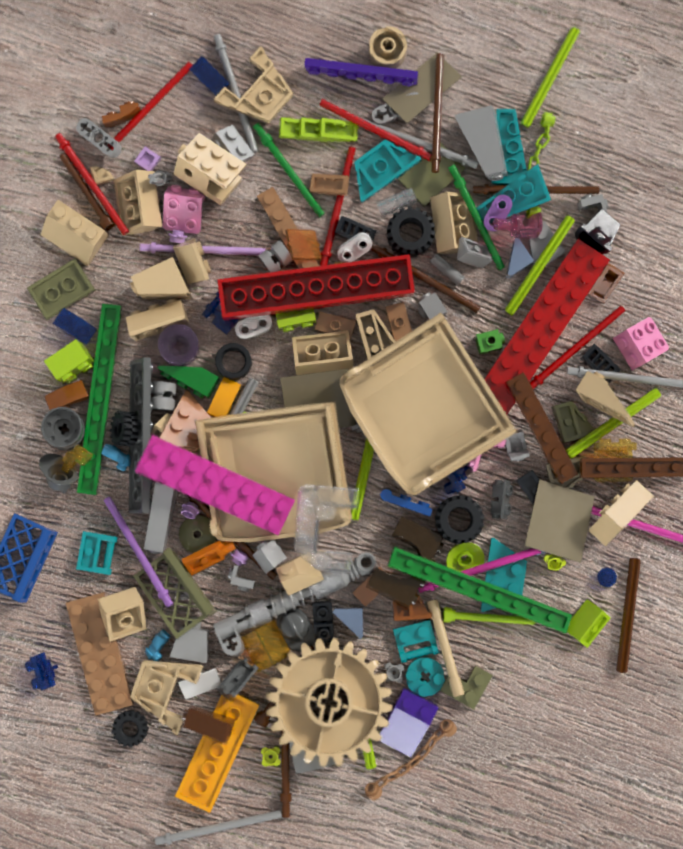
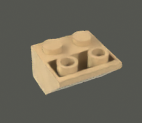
(191, 261)

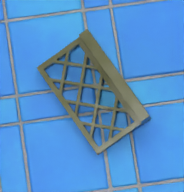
(190, 586)

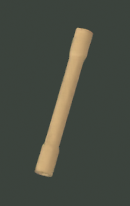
(454, 679)

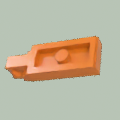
(207, 556)

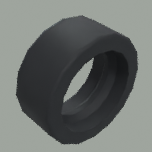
(231, 347)

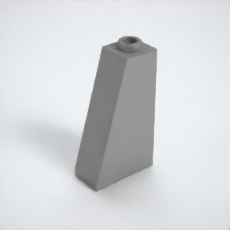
(483, 136)
(160, 518)

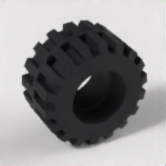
(415, 217)
(473, 509)

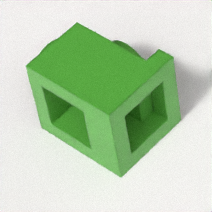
(483, 344)

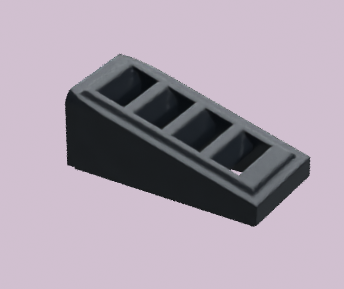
(344, 220)
(600, 354)

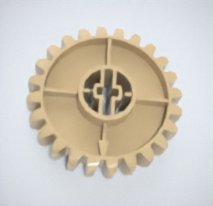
(329, 736)

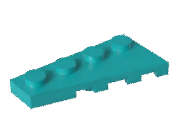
(511, 146)
(524, 192)

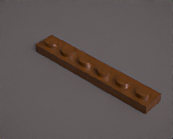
(541, 428)
(631, 467)

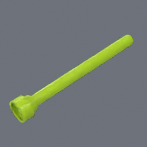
(451, 615)

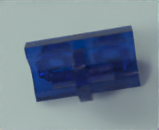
(456, 483)
(43, 670)

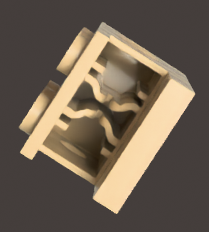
(209, 168)

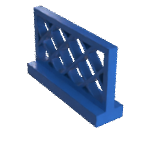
(35, 562)

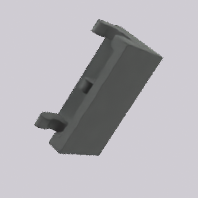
(236, 679)

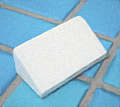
(208, 681)

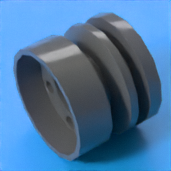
(58, 419)

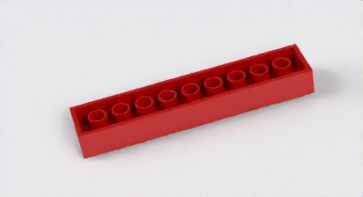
(316, 287)
(546, 320)

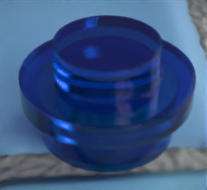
(606, 577)

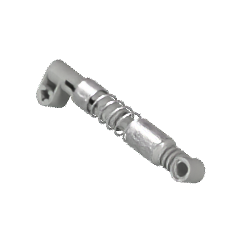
(261, 611)

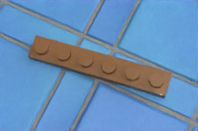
(281, 220)

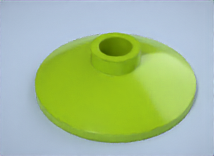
(474, 556)

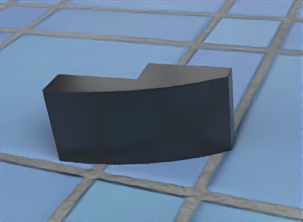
(323, 620)

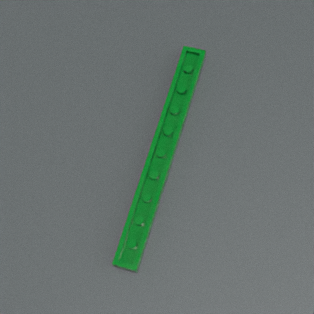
(100, 397)
(479, 590)

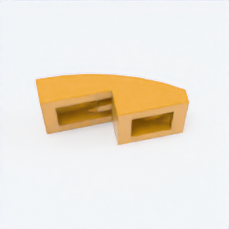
(224, 398)

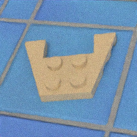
(264, 97)
(155, 687)

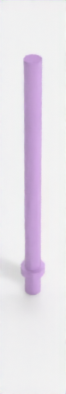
(153, 248)

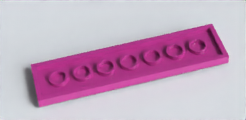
(214, 485)

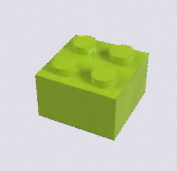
(70, 362)

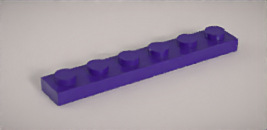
(355, 71)

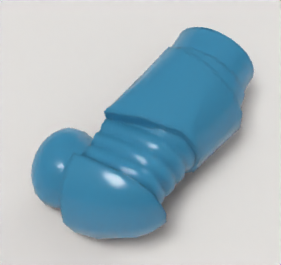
(115, 454)
(157, 644)

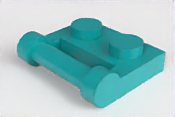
(90, 552)
(415, 634)

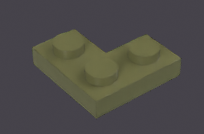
(473, 687)

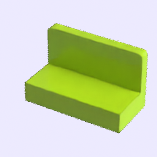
(587, 623)

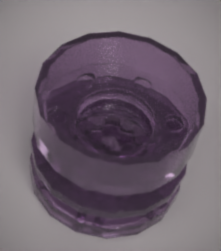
(169, 339)

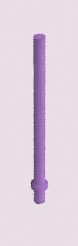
(162, 593)

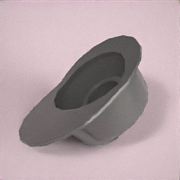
(56, 478)
(296, 629)

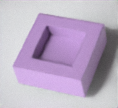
(147, 159)

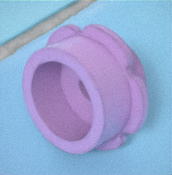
(177, 236)
(190, 510)
(239, 557)

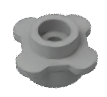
(398, 669)

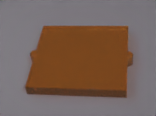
(303, 244)

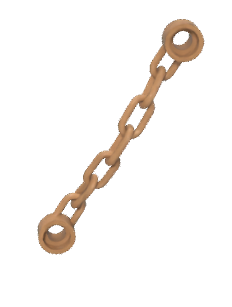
(377, 790)

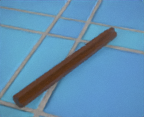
(628, 615)

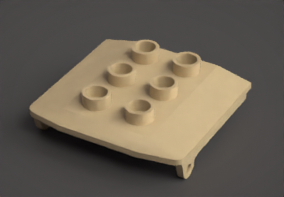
(425, 406)
(281, 452)

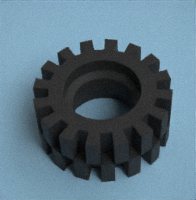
(124, 428)
(118, 731)

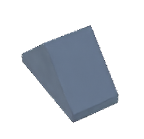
(519, 259)
(351, 618)

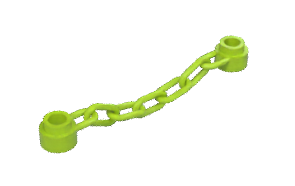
(547, 121)

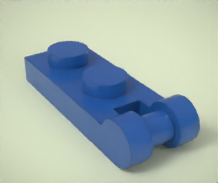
(405, 502)

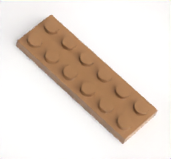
(99, 656)

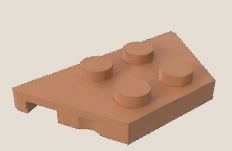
(181, 426)

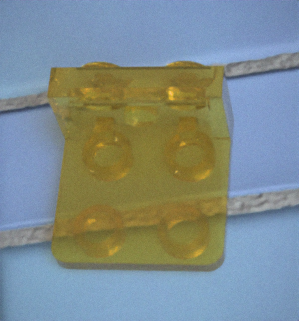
(609, 449)

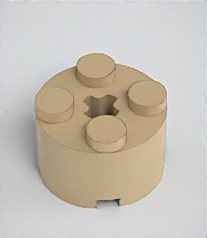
(383, 39)

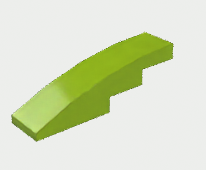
(318, 130)

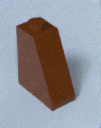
(208, 723)

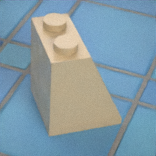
(161, 282)

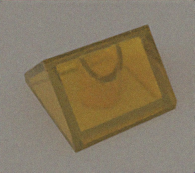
(266, 646)

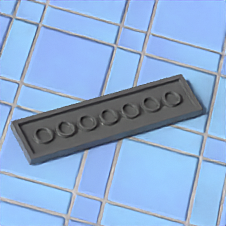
(141, 404)

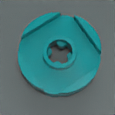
(425, 665)

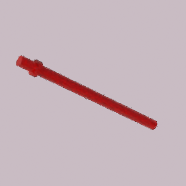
(151, 104)
(376, 130)
(65, 146)
(336, 211)
(538, 379)

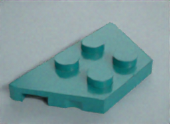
(381, 167)
(507, 576)

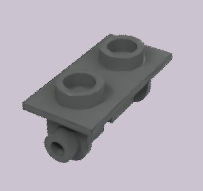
(501, 508)

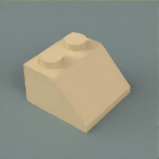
(122, 613)

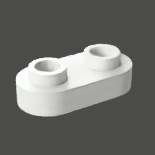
(353, 247)
(252, 324)

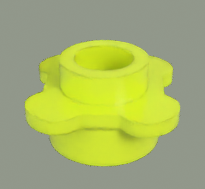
(554, 565)
(270, 761)

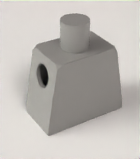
(192, 645)

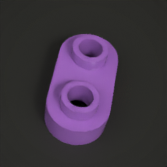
(497, 212)

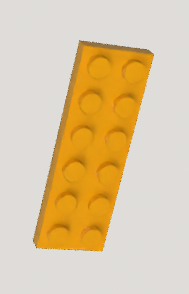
(214, 759)

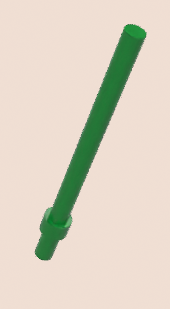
(267, 140)
(460, 184)

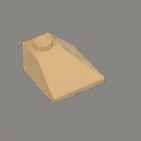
(298, 575)

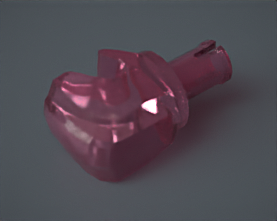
(516, 227)

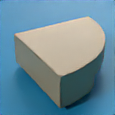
(101, 175)

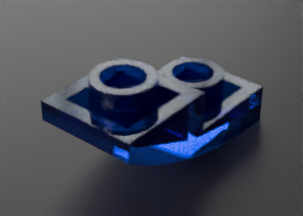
(209, 75)
(74, 326)

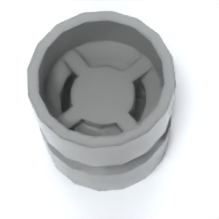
(281, 254)
(163, 396)

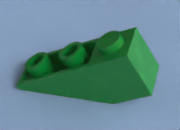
(196, 378)

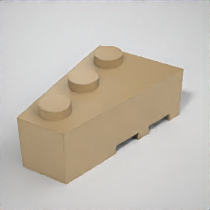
(373, 333)
(621, 512)

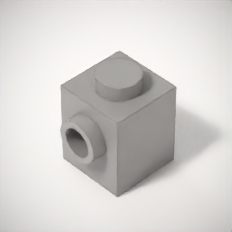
(430, 306)
(269, 555)

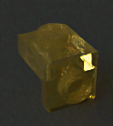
(76, 455)

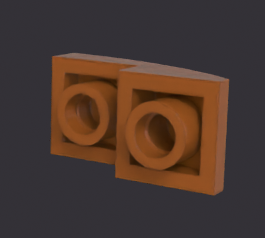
(126, 113)
(67, 395)

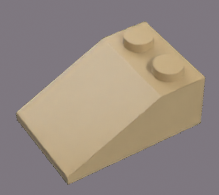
(598, 394)

